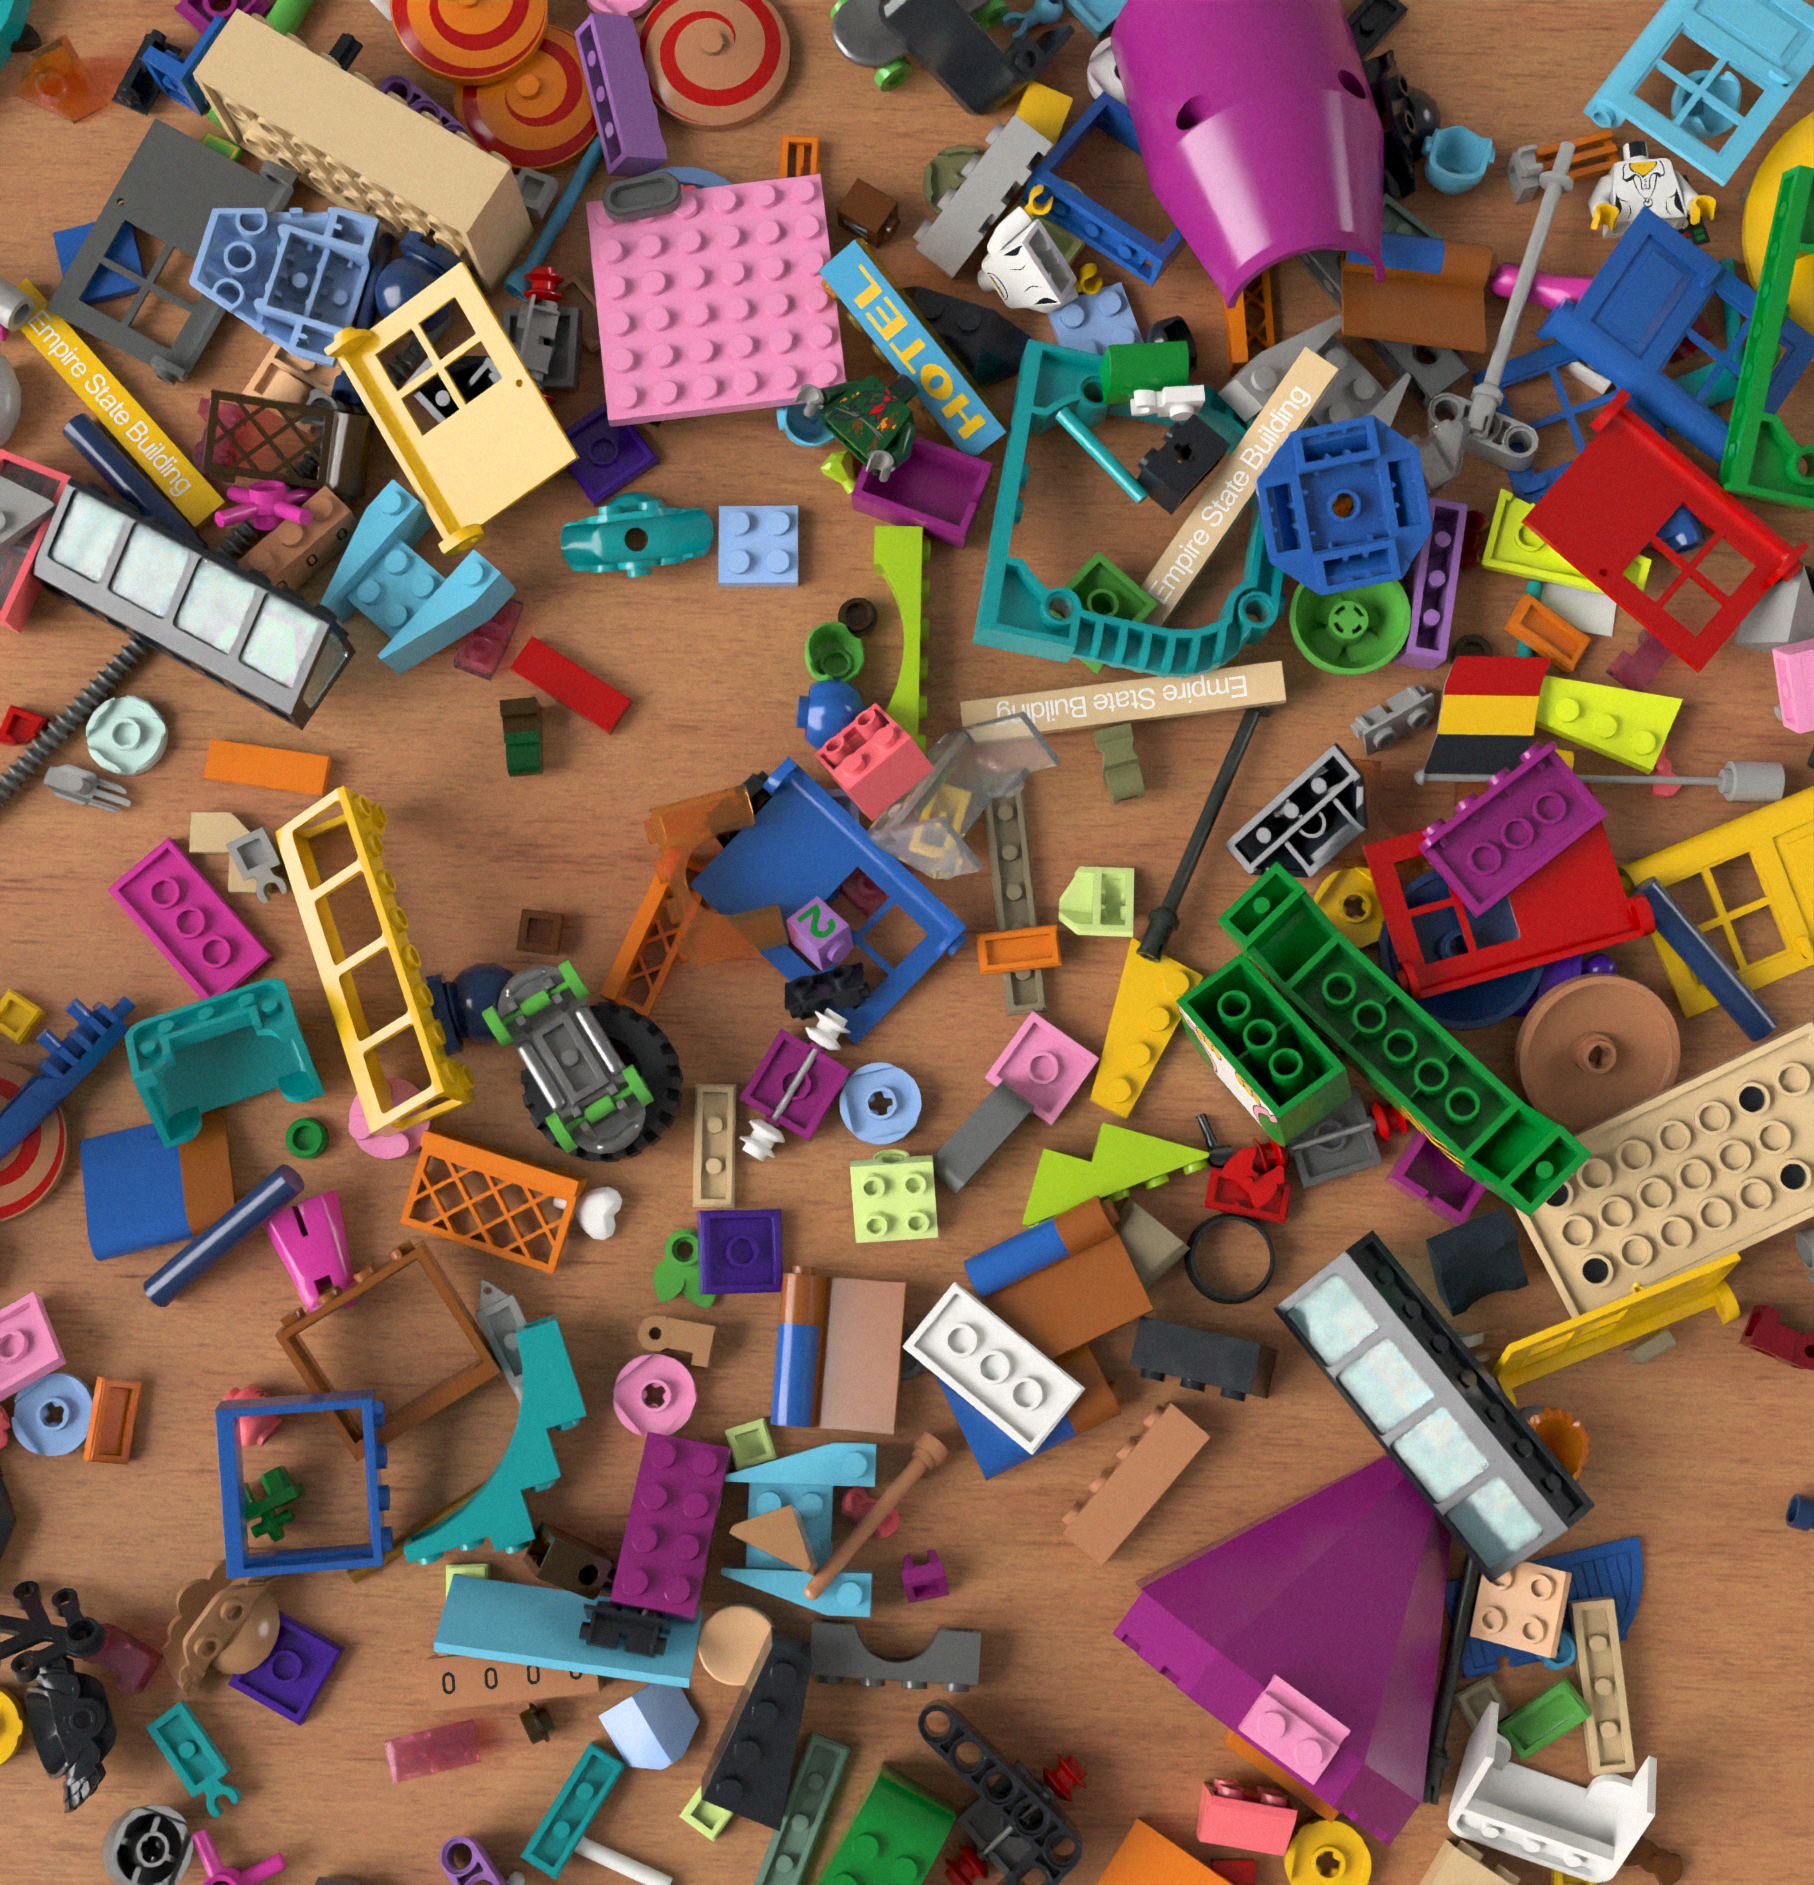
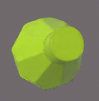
(841, 468)

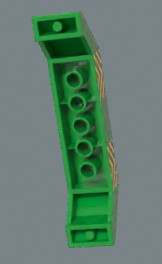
(1399, 1046)

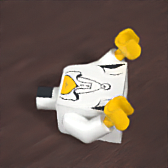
(1645, 183)
(1028, 265)

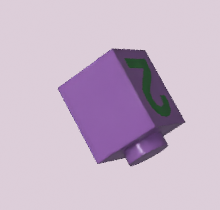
(820, 934)

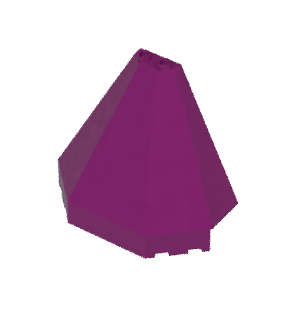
(1336, 1603)

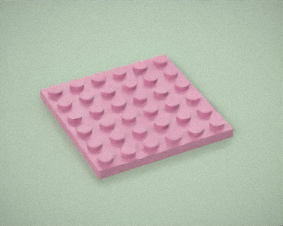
(715, 302)

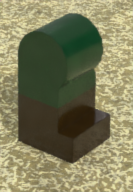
(523, 736)

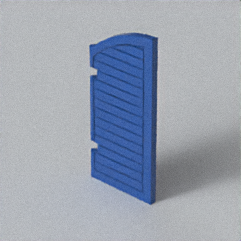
(1596, 1571)

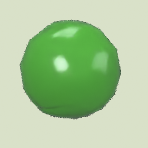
(834, 653)

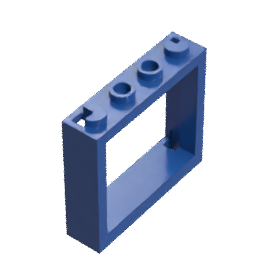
(1091, 220)
(245, 1564)

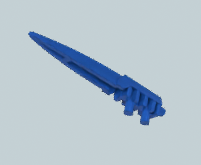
(63, 1069)

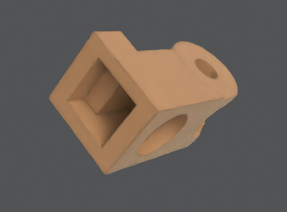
(664, 1333)

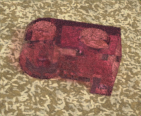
(223, 451)
(1641, 666)
(127, 1658)

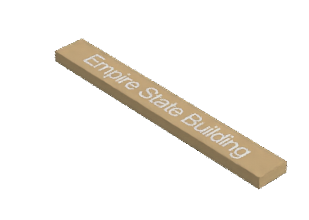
(1235, 485)
(1138, 699)

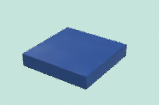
(106, 283)

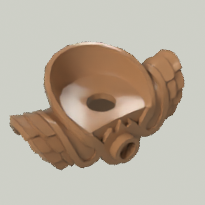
(221, 1625)

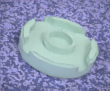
(126, 735)

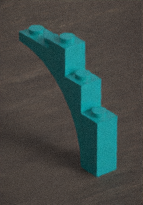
(530, 1461)

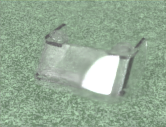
(968, 772)

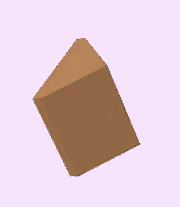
(780, 1535)

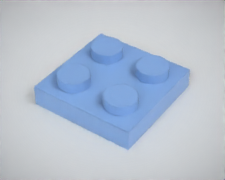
(1096, 321)
(758, 546)

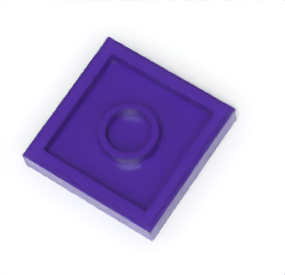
(607, 455)
(740, 1251)
(293, 1672)

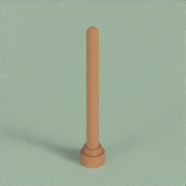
(927, 1454)

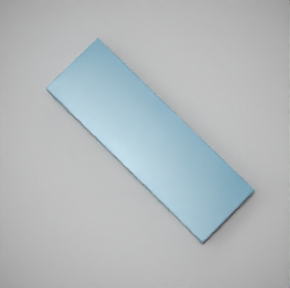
(543, 1631)

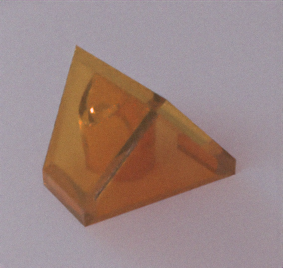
(60, 81)

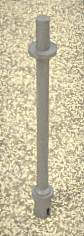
(1488, 394)

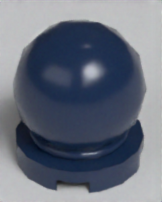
(412, 274)
(464, 999)

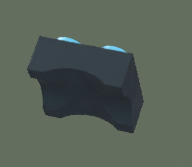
(1476, 1260)

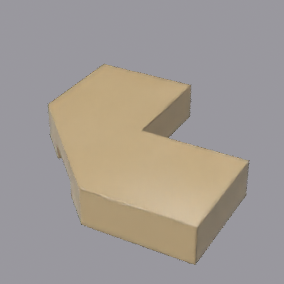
(210, 835)

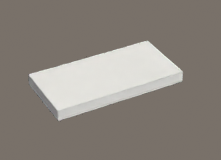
(994, 1368)

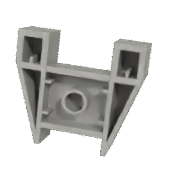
(1350, 396)

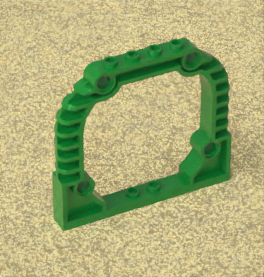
(1758, 452)

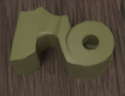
(1120, 763)

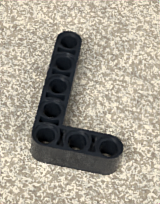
(1008, 1804)

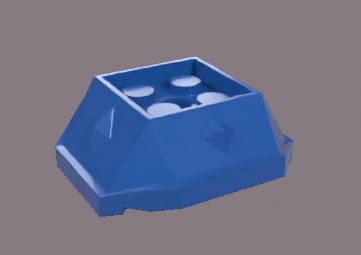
(1387, 512)

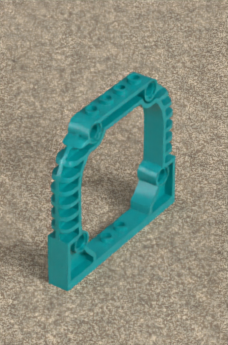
(1017, 605)

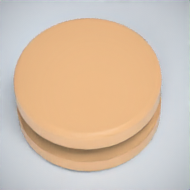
(733, 1641)

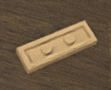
(714, 1146)

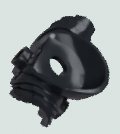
(1409, 117)
(70, 1728)

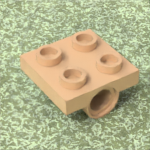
(291, 380)
(1523, 1608)

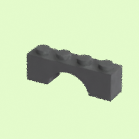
(947, 1659)

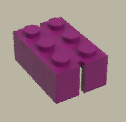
(930, 490)
(1428, 1173)

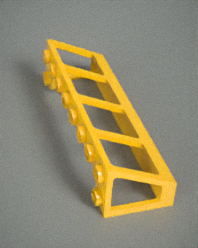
(448, 1077)

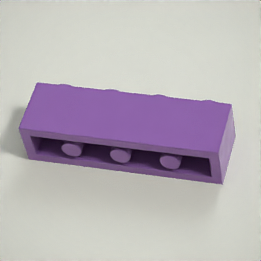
(620, 95)
(1432, 587)

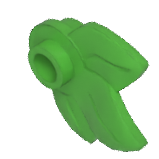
(678, 1273)

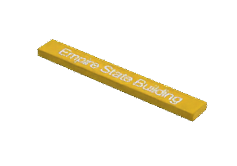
(120, 413)

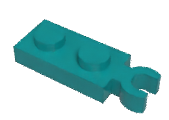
(193, 1756)

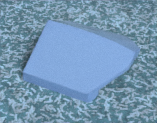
(652, 1726)

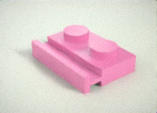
(1294, 1729)

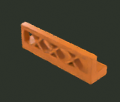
(1237, 330)
(635, 943)

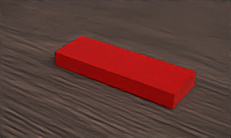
(571, 685)

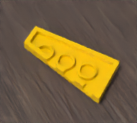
(1139, 1028)

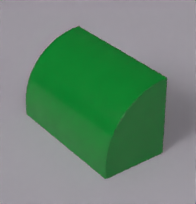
(1142, 367)

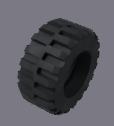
(657, 1067)

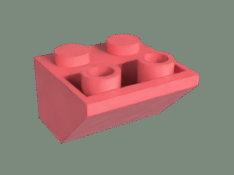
(874, 761)
(1244, 1817)

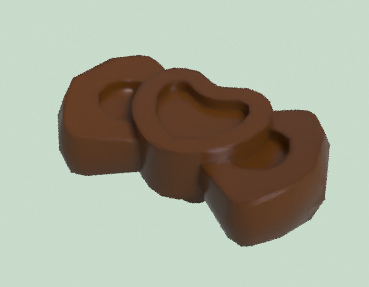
(1665, 1865)

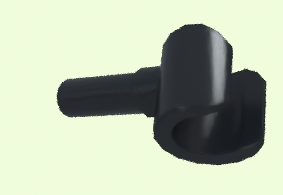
(1217, 1154)

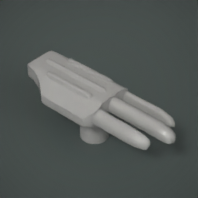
(82, 787)

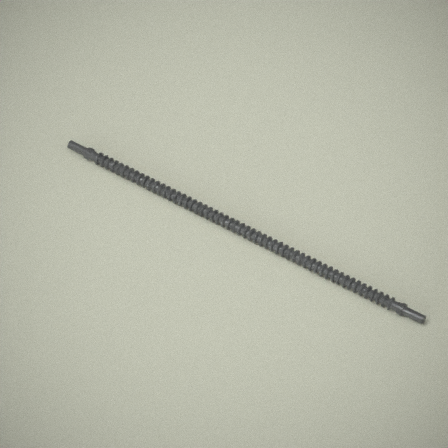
(130, 654)

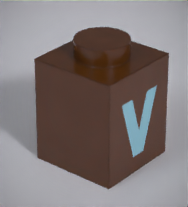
(868, 213)

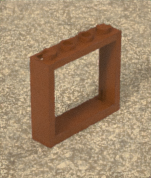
(423, 1405)

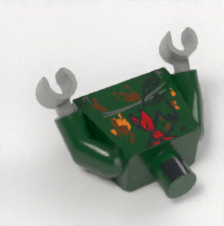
(867, 419)

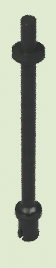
(1164, 918)
(1437, 1754)

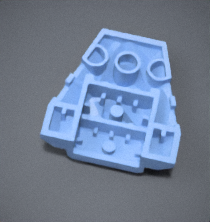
(288, 272)

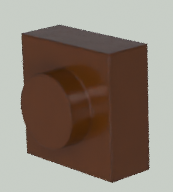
(540, 932)

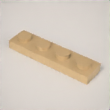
(1602, 1685)

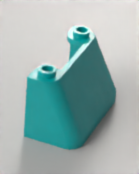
(220, 1055)

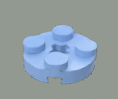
(893, 1084)
(31, 1413)

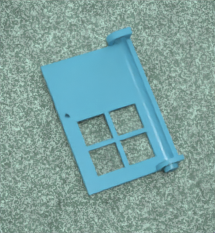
(1758, 38)

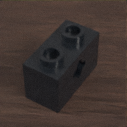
(1198, 450)

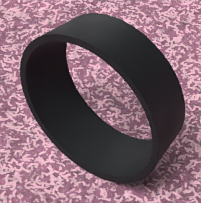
(1192, 1271)

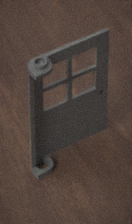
(170, 196)

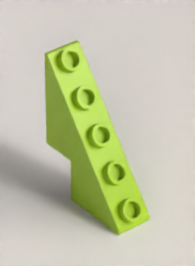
(1117, 1163)

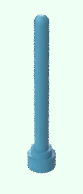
(515, 282)

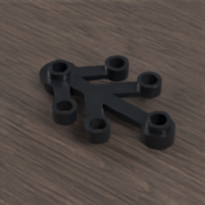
(78, 1639)

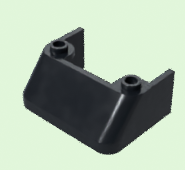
(963, 54)

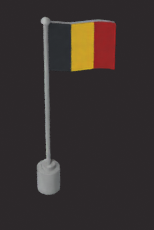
(1491, 720)

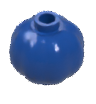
(828, 710)

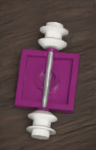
(795, 1085)

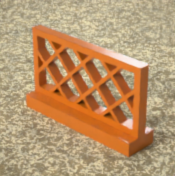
(502, 1165)

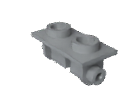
(537, 322)
(1410, 711)

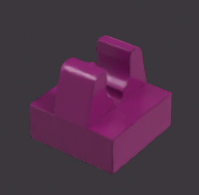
(925, 1580)

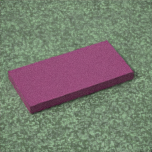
(190, 922)

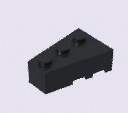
(1203, 1359)

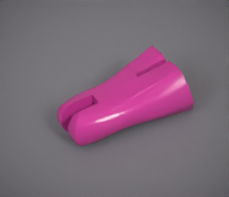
(1546, 287)
(313, 1245)

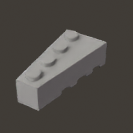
(981, 196)

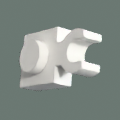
(1172, 402)

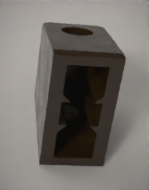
(560, 1559)

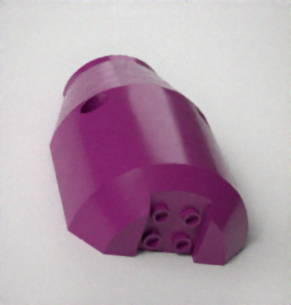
(1254, 129)

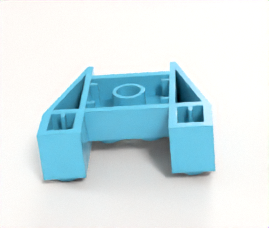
(403, 591)
(808, 1485)

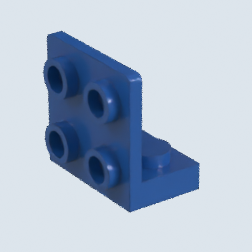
(176, 76)

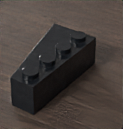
(759, 1742)

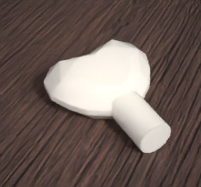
(596, 1211)

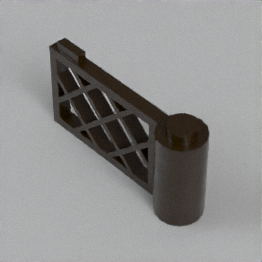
(343, 447)

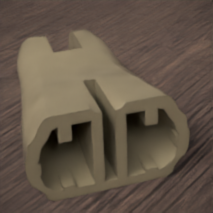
(1148, 1243)

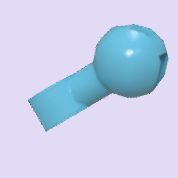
(1042, 12)

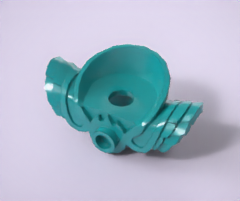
(672, 533)

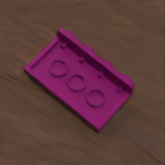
(1511, 828)

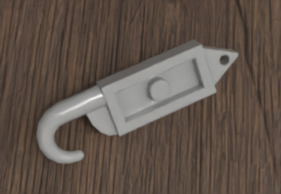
(499, 1317)

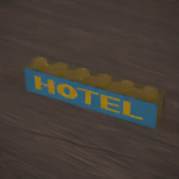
(913, 348)

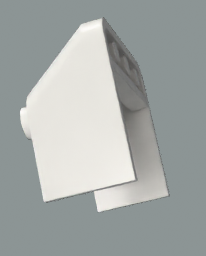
(1545, 1817)

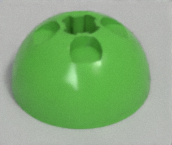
(1378, 612)

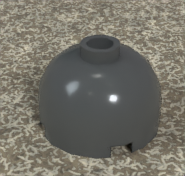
(147, 1847)

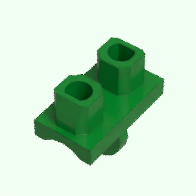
(280, 1492)

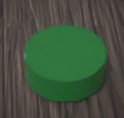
(307, 1138)

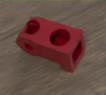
(1776, 1340)

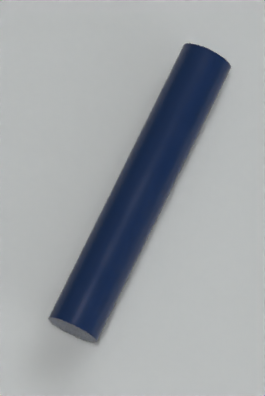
(122, 473)
(1706, 962)
(223, 1235)

